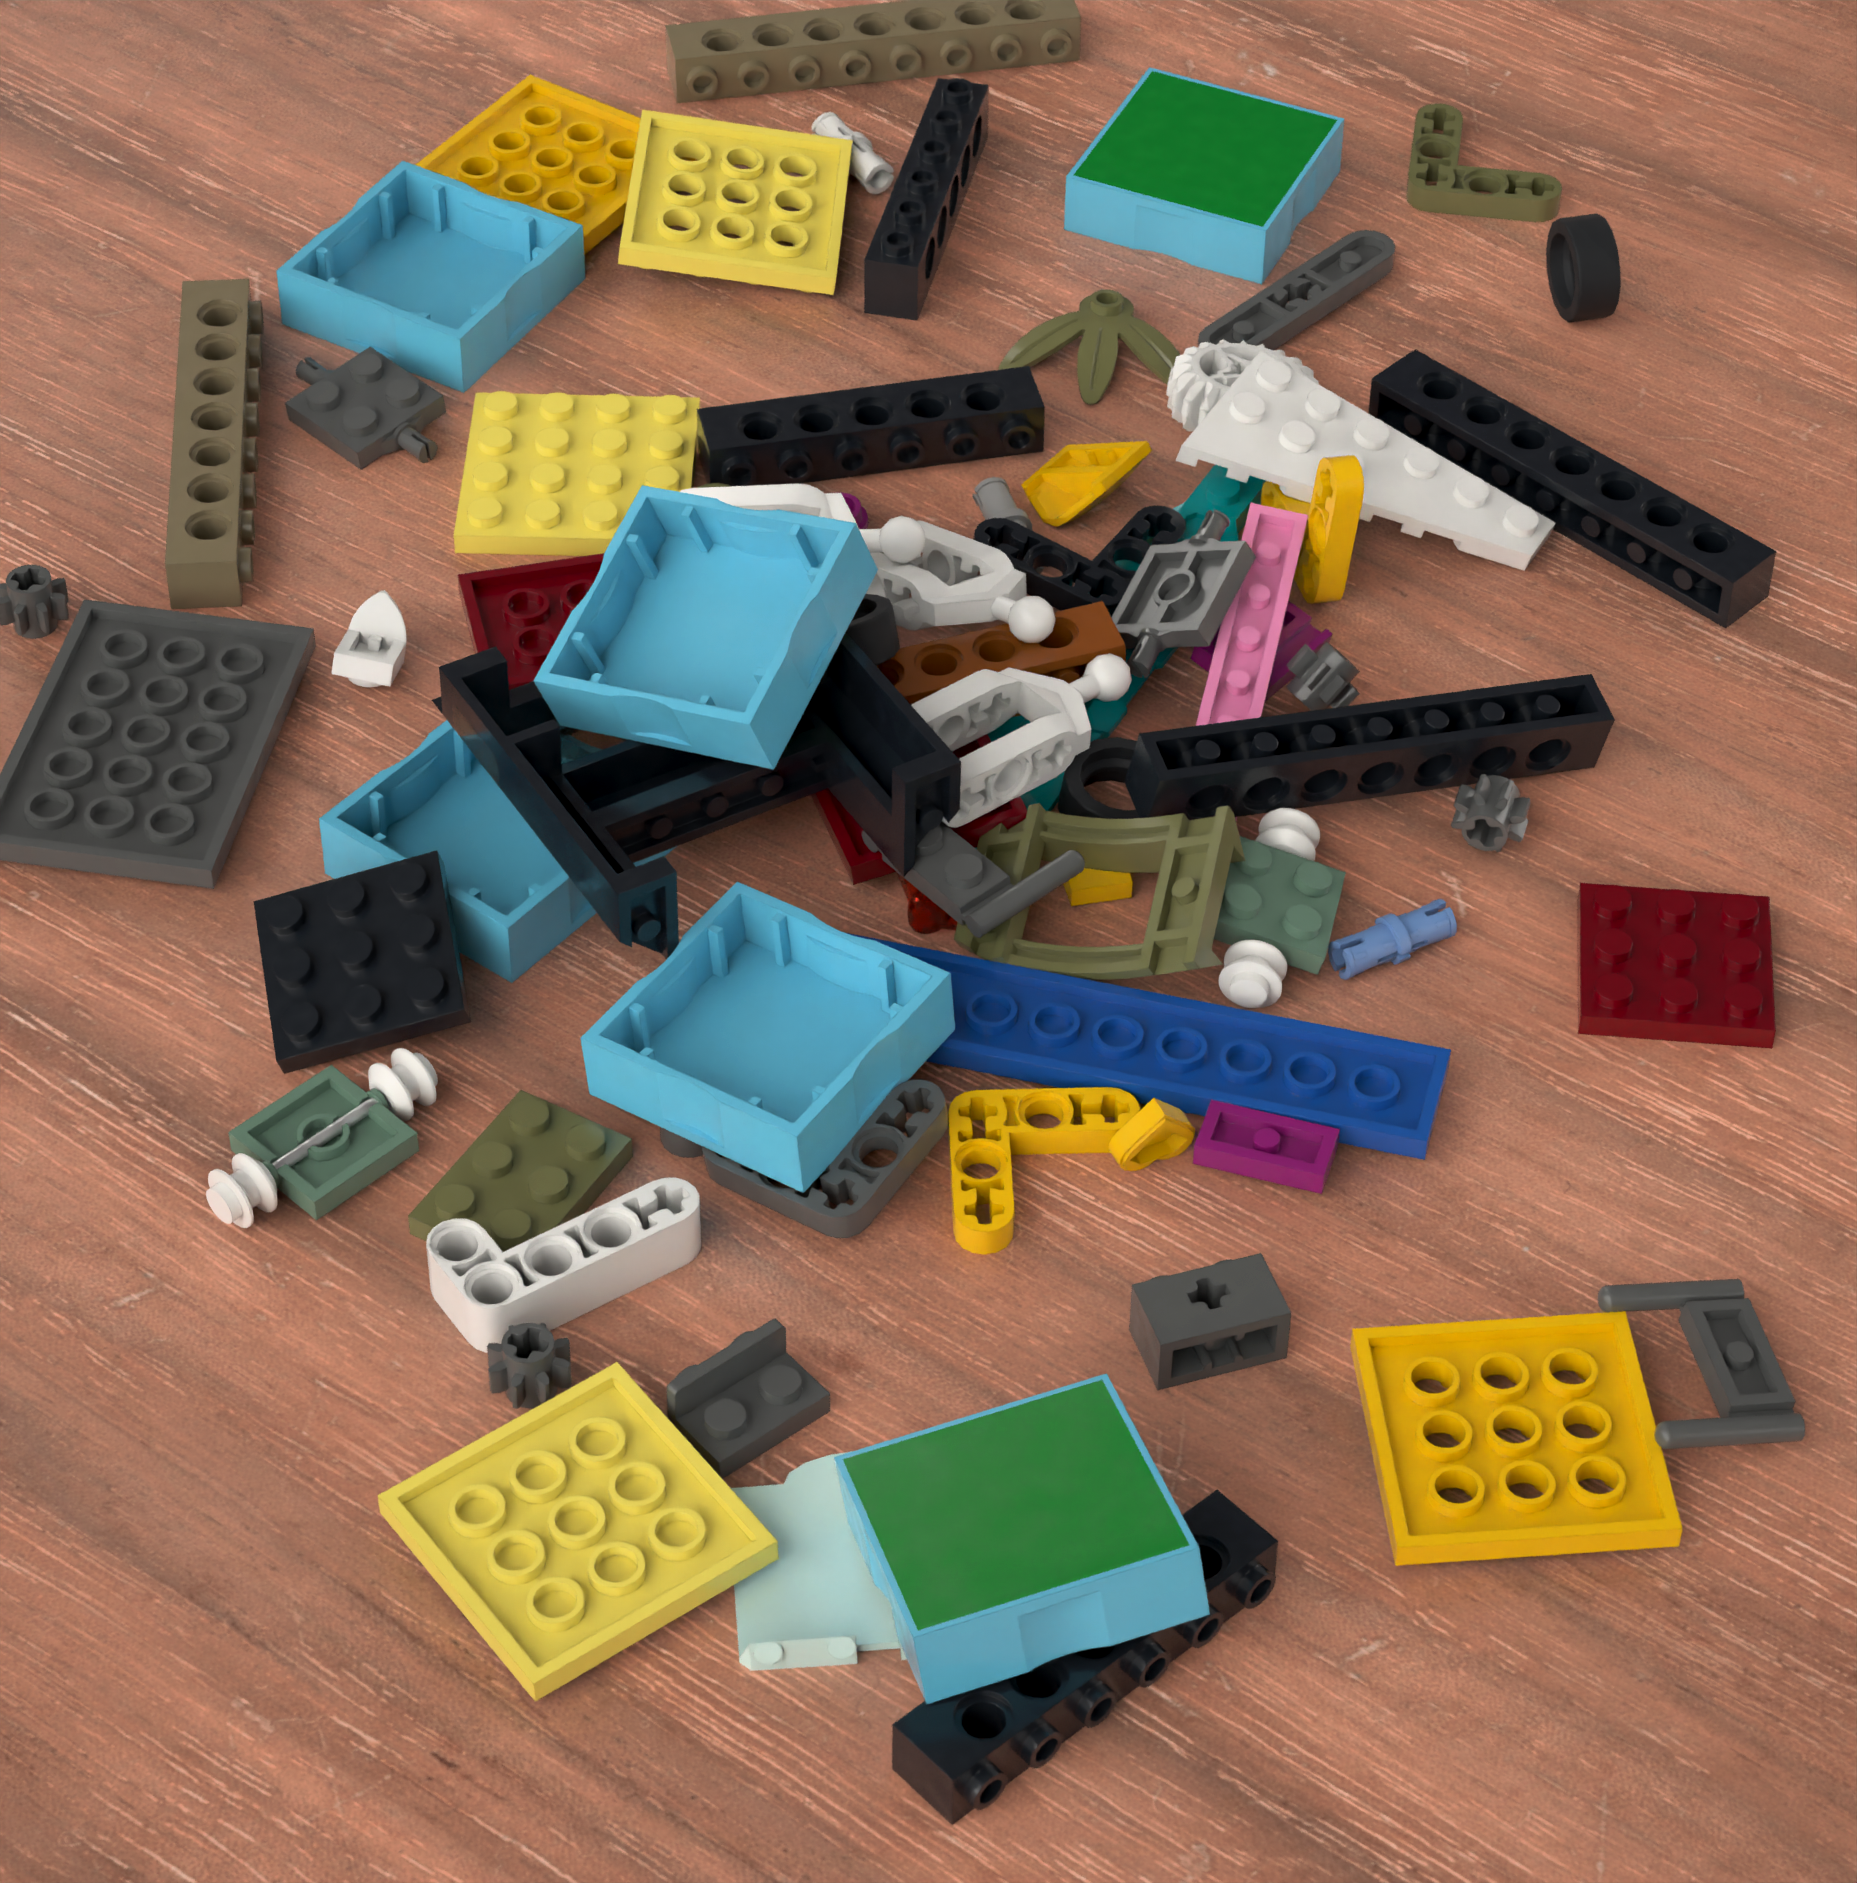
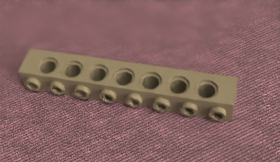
(866, 45)
(212, 445)

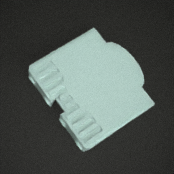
(819, 1595)

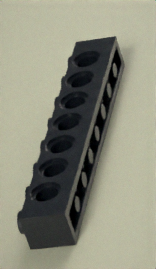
(1577, 488)
(1370, 749)

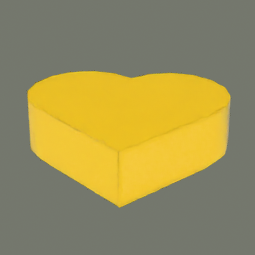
(1150, 1135)

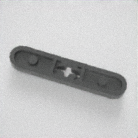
(1323, 280)

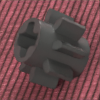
(33, 601)
(1322, 678)
(1491, 813)
(529, 1365)

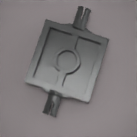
(366, 408)
(1181, 593)

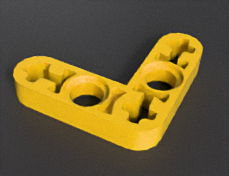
(1329, 526)
(1009, 1134)

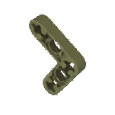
(1514, 193)

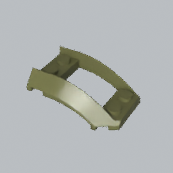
(1186, 904)

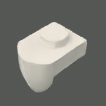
(373, 644)

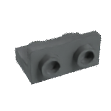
(745, 1399)

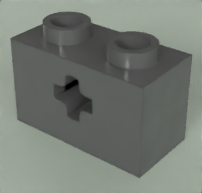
(1209, 1321)

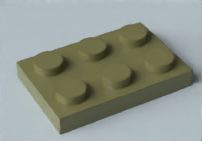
(526, 1173)

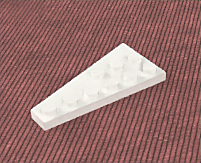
(1282, 426)

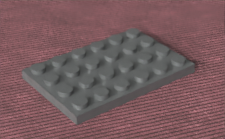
(148, 742)

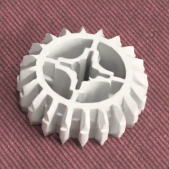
(1208, 372)

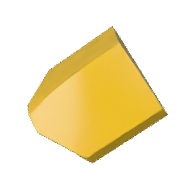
(1081, 478)

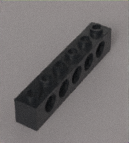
(926, 199)
(872, 429)
(1035, 1712)

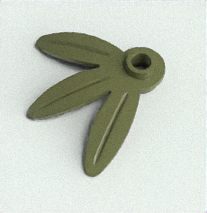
(1101, 321)

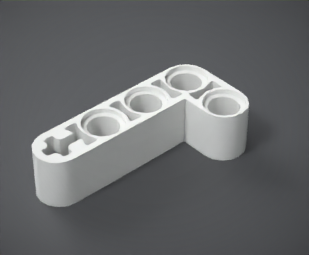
(565, 1267)

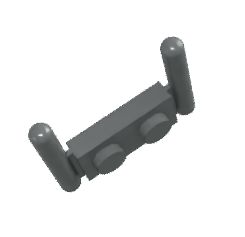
(973, 886)
(1731, 1356)

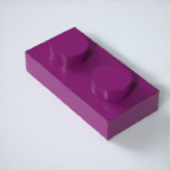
(1266, 1146)

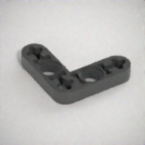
(847, 1175)

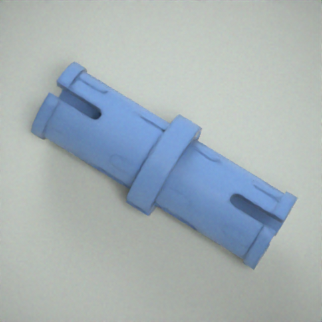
(1392, 939)

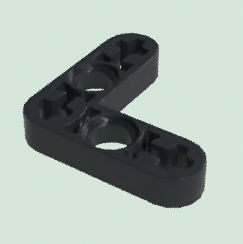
(1093, 579)

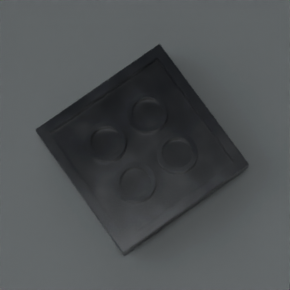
(361, 962)

